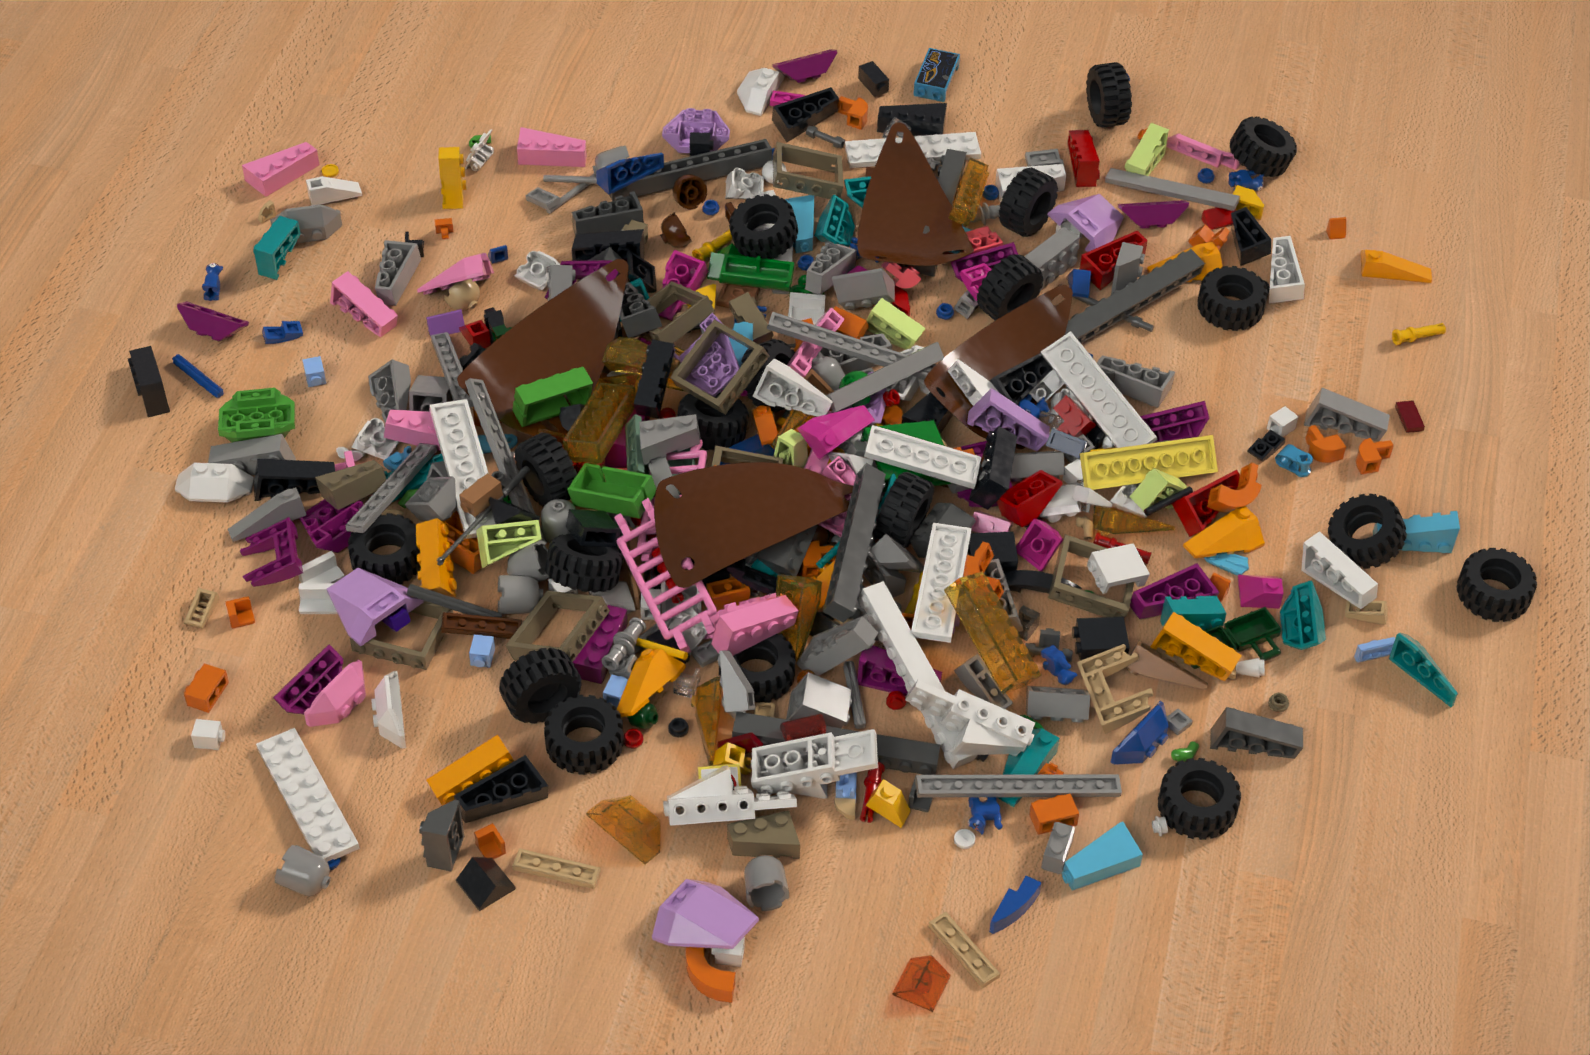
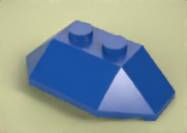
(1144, 738)

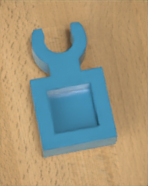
(396, 459)

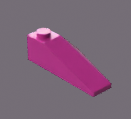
(685, 271)
(833, 429)

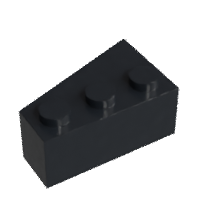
(1249, 237)

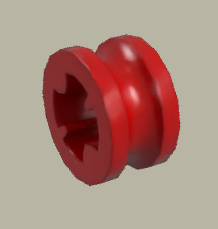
(891, 397)

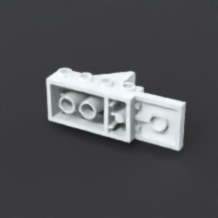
(977, 732)
(812, 762)
(716, 790)

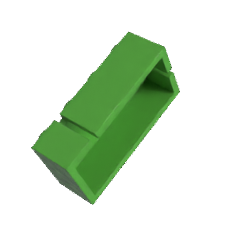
(545, 396)
(618, 494)

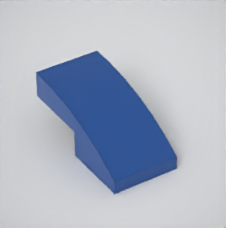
(288, 331)

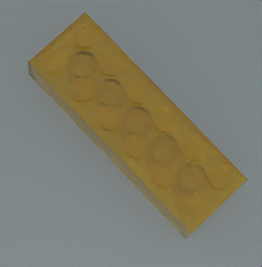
(600, 423)
(992, 632)

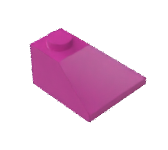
(1039, 544)
(1260, 591)

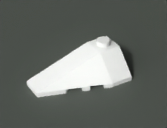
(788, 389)

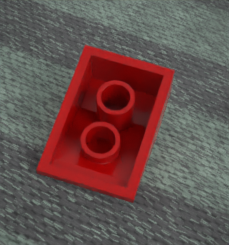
(1028, 498)

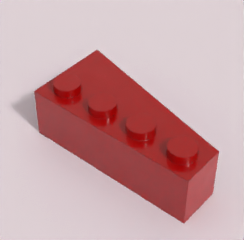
(1083, 158)
(1104, 258)
(1193, 508)

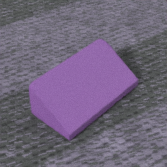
(445, 322)

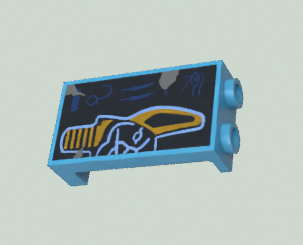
(936, 74)

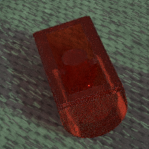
(803, 727)

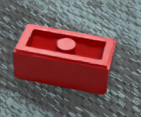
(1216, 217)

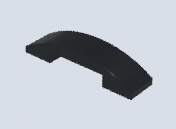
(752, 577)
(1032, 580)

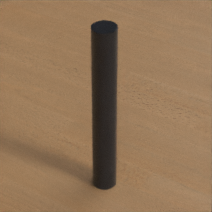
(1167, 501)

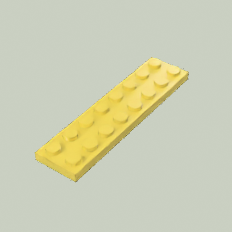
(1132, 463)

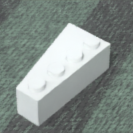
(1005, 175)
(1285, 276)
(1337, 571)

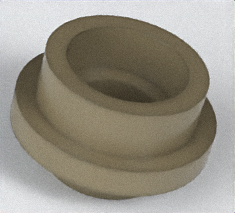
(1281, 699)

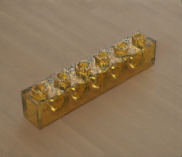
(969, 192)

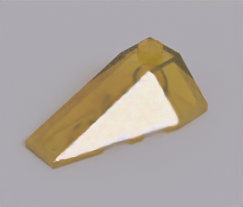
(628, 356)
(805, 596)
(707, 712)

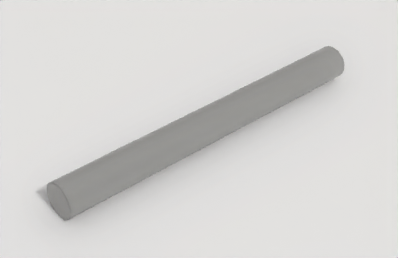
(569, 179)
(570, 194)

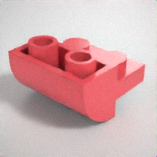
(983, 239)
(904, 276)

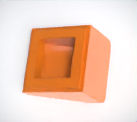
(1336, 228)
(1222, 585)

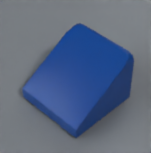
(498, 254)

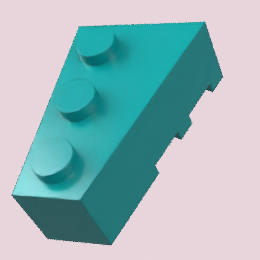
(275, 245)
(1202, 611)

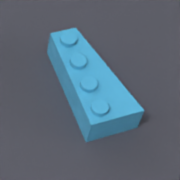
(1430, 533)

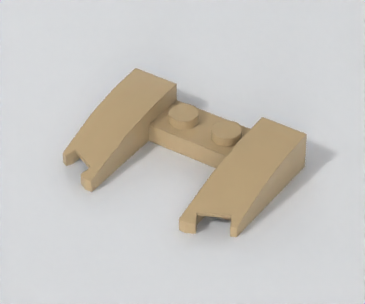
(1111, 713)

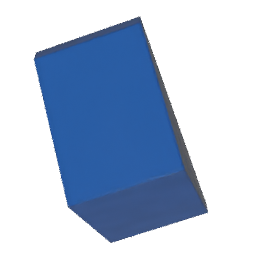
(1079, 282)

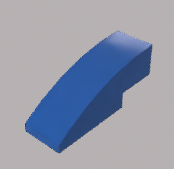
(1015, 904)

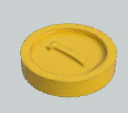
(330, 170)

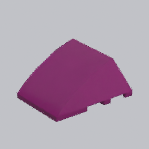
(327, 525)

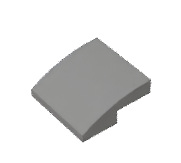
(1043, 157)

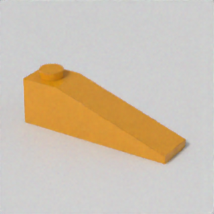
(1207, 253)
(1388, 266)
(1231, 533)
(647, 677)

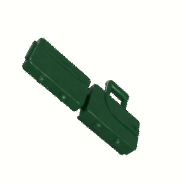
(1248, 632)

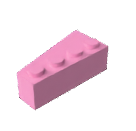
(411, 427)
(753, 624)

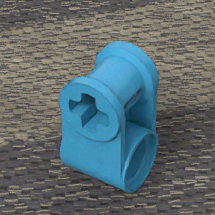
(1293, 459)

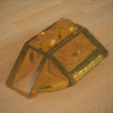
(629, 825)

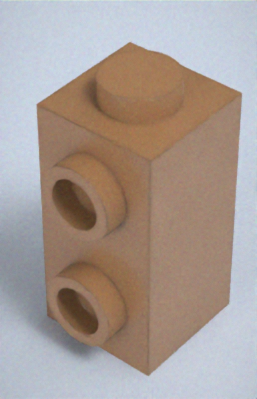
(476, 497)

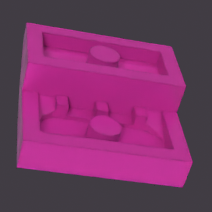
(973, 277)

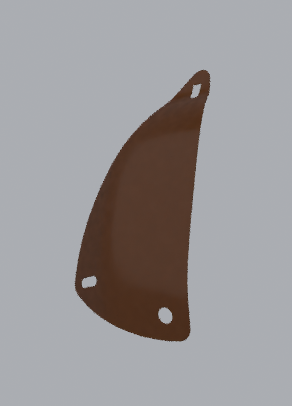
(901, 202)
(552, 340)
(1002, 346)
(738, 512)

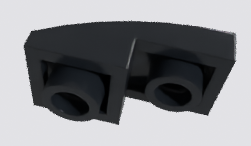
(1267, 446)

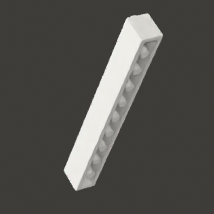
(908, 659)

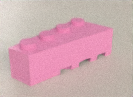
(550, 149)
(280, 168)
(362, 304)

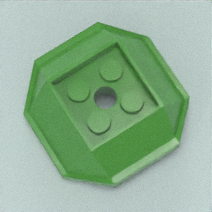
(256, 415)

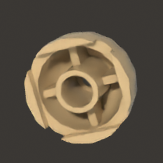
(463, 295)

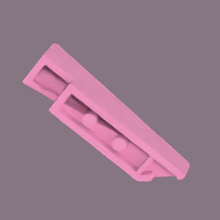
(1202, 151)

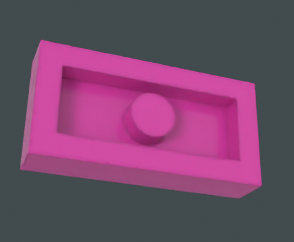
(781, 97)

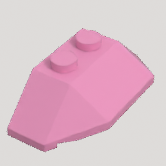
(338, 697)

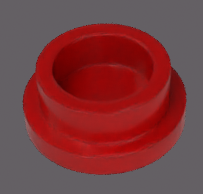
(895, 700)
(633, 738)

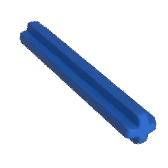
(198, 376)

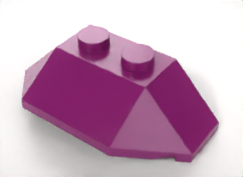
(806, 66)
(1154, 212)
(989, 257)
(210, 322)
(1178, 422)
(310, 681)

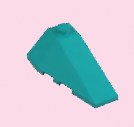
(1417, 663)
(1030, 762)

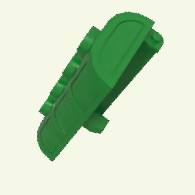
(757, 272)

